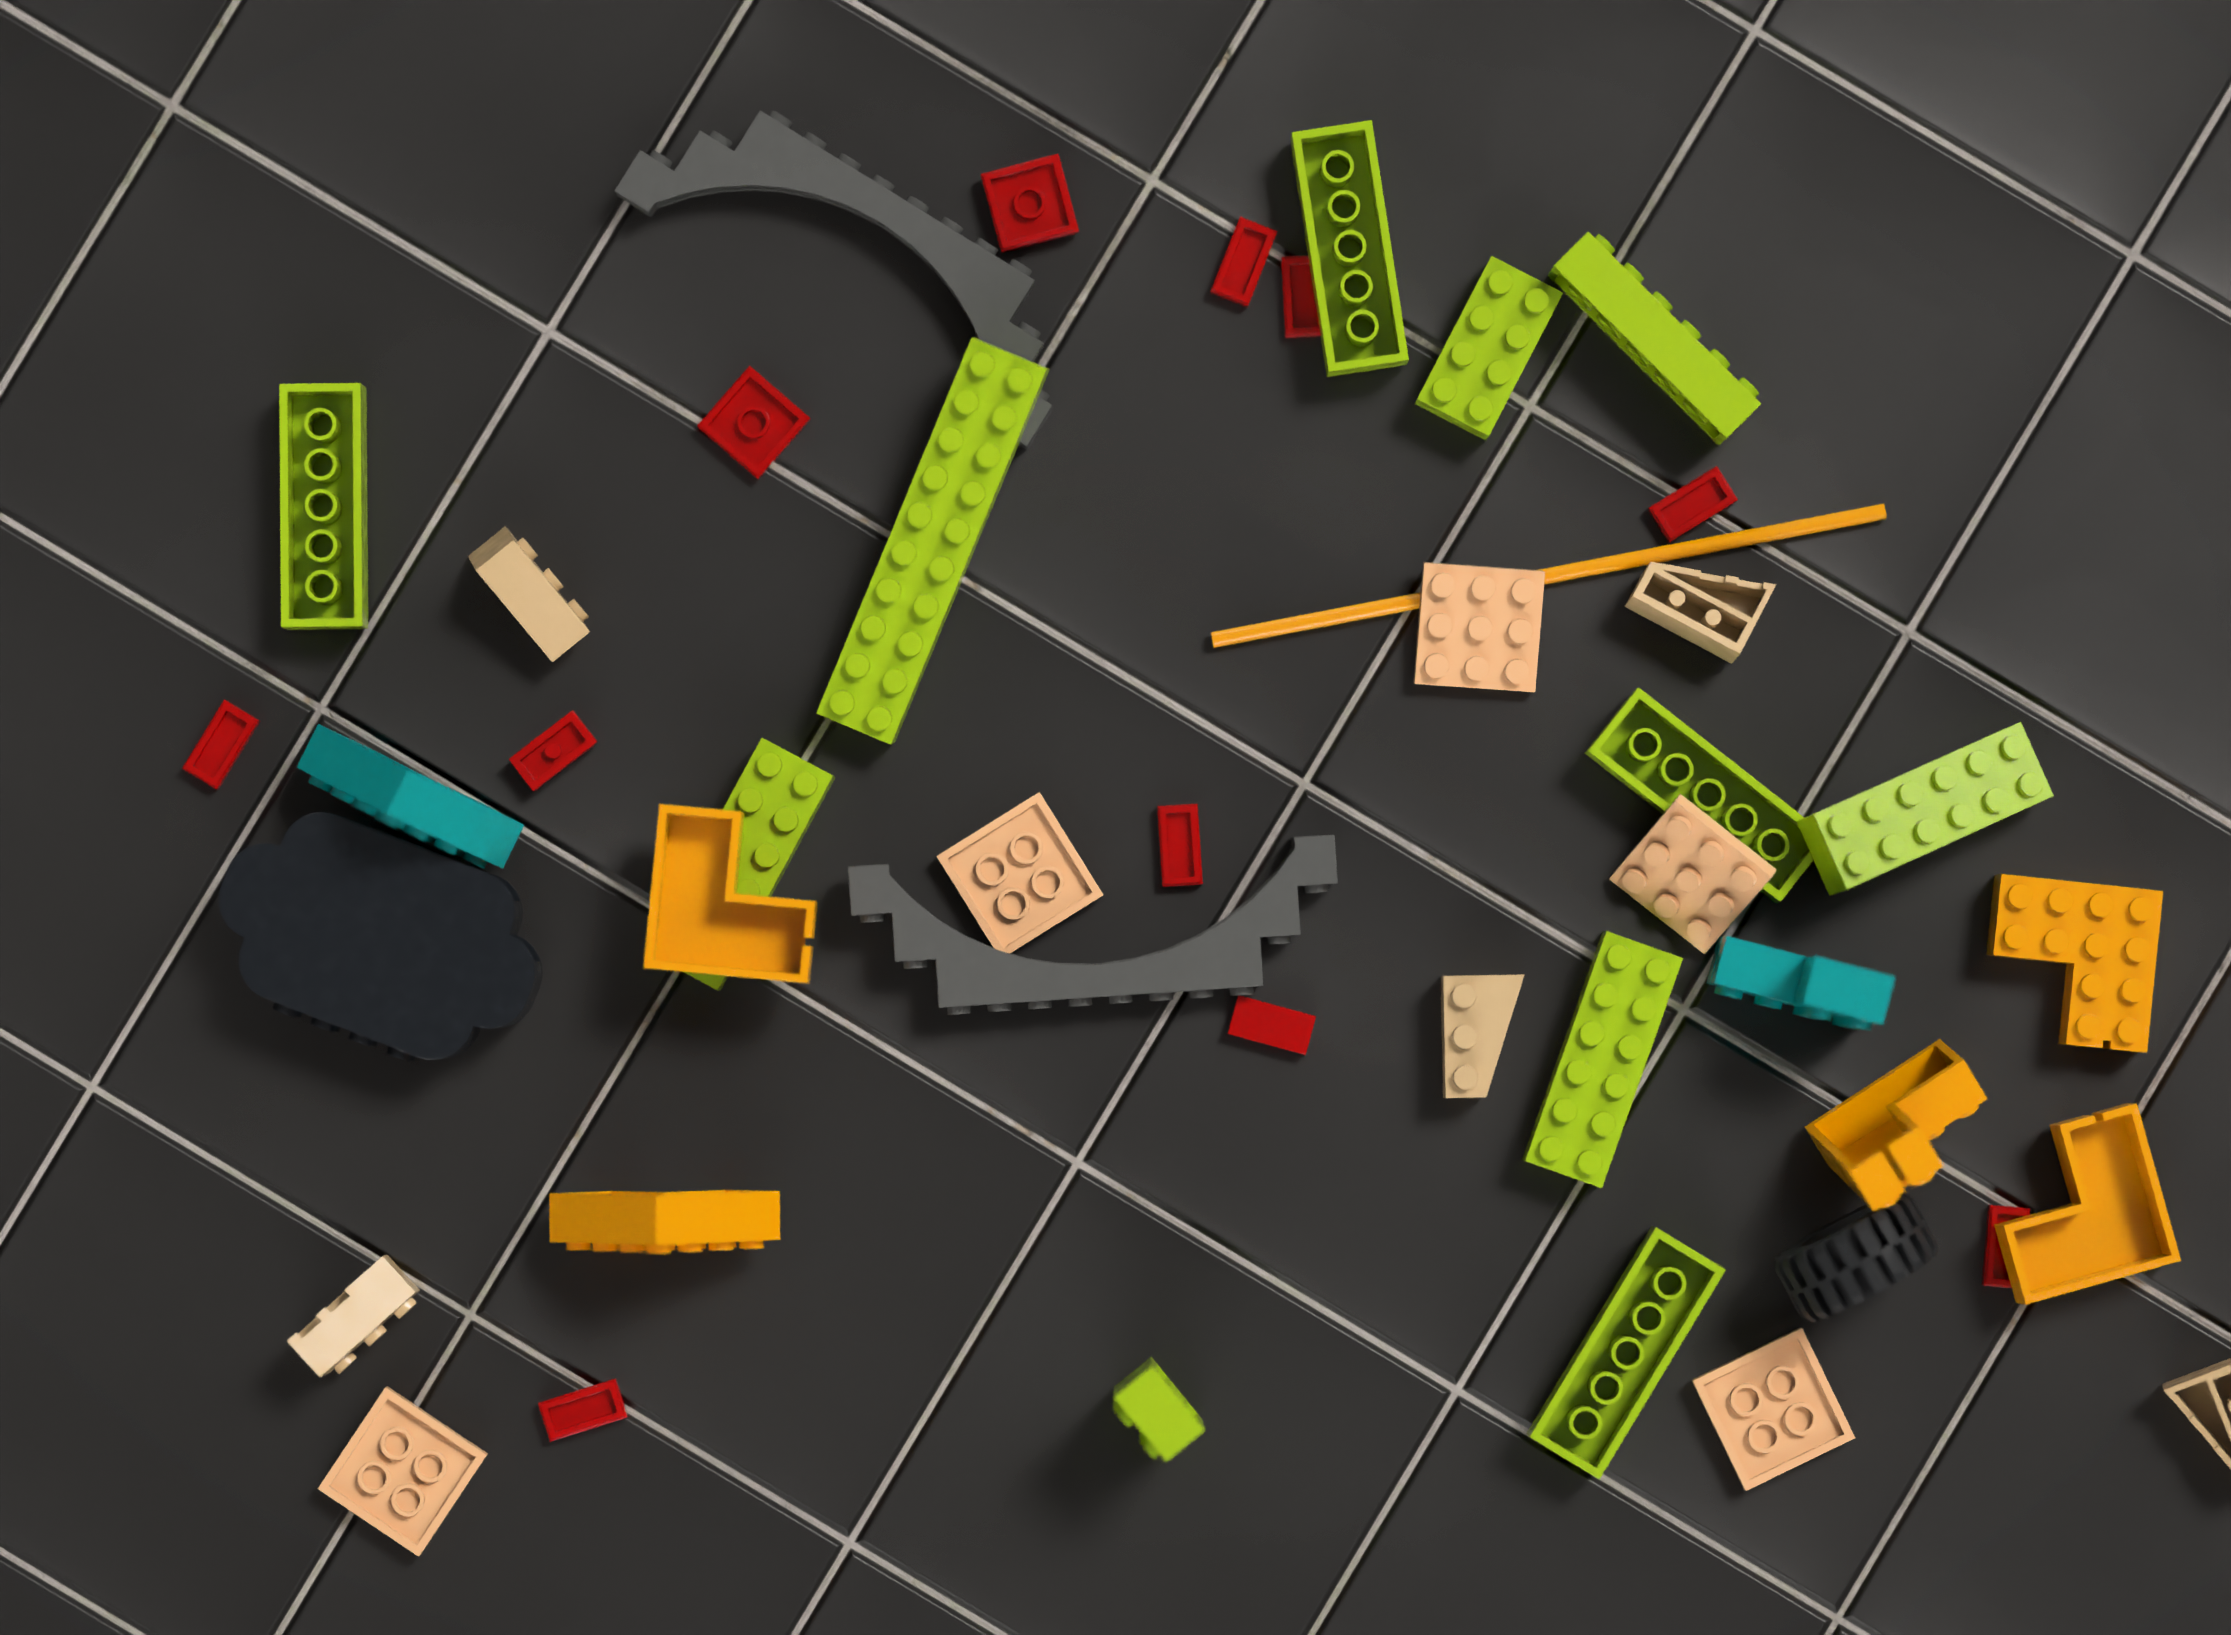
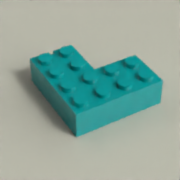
(407, 797)
(1809, 983)

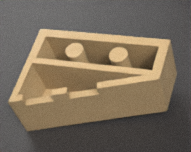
(530, 593)
(1701, 606)
(1473, 1030)
(355, 1317)
(2207, 1403)

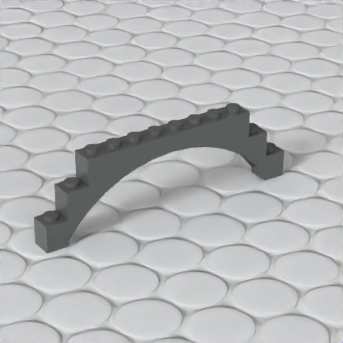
(784, 162)
(1214, 959)

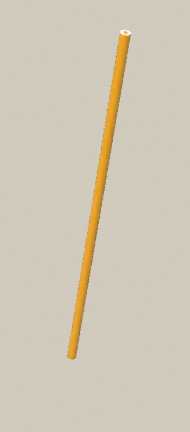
(1563, 572)

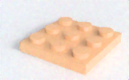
(1479, 627)
(1692, 874)
(1020, 875)
(1773, 1409)
(402, 1471)

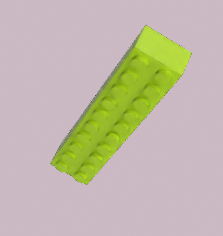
(933, 540)

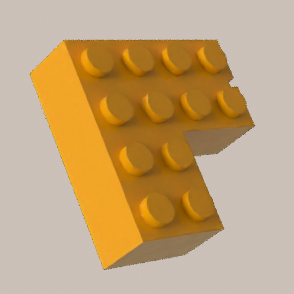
(699, 917)
(2102, 937)
(1883, 1131)
(2114, 1215)
(664, 1219)

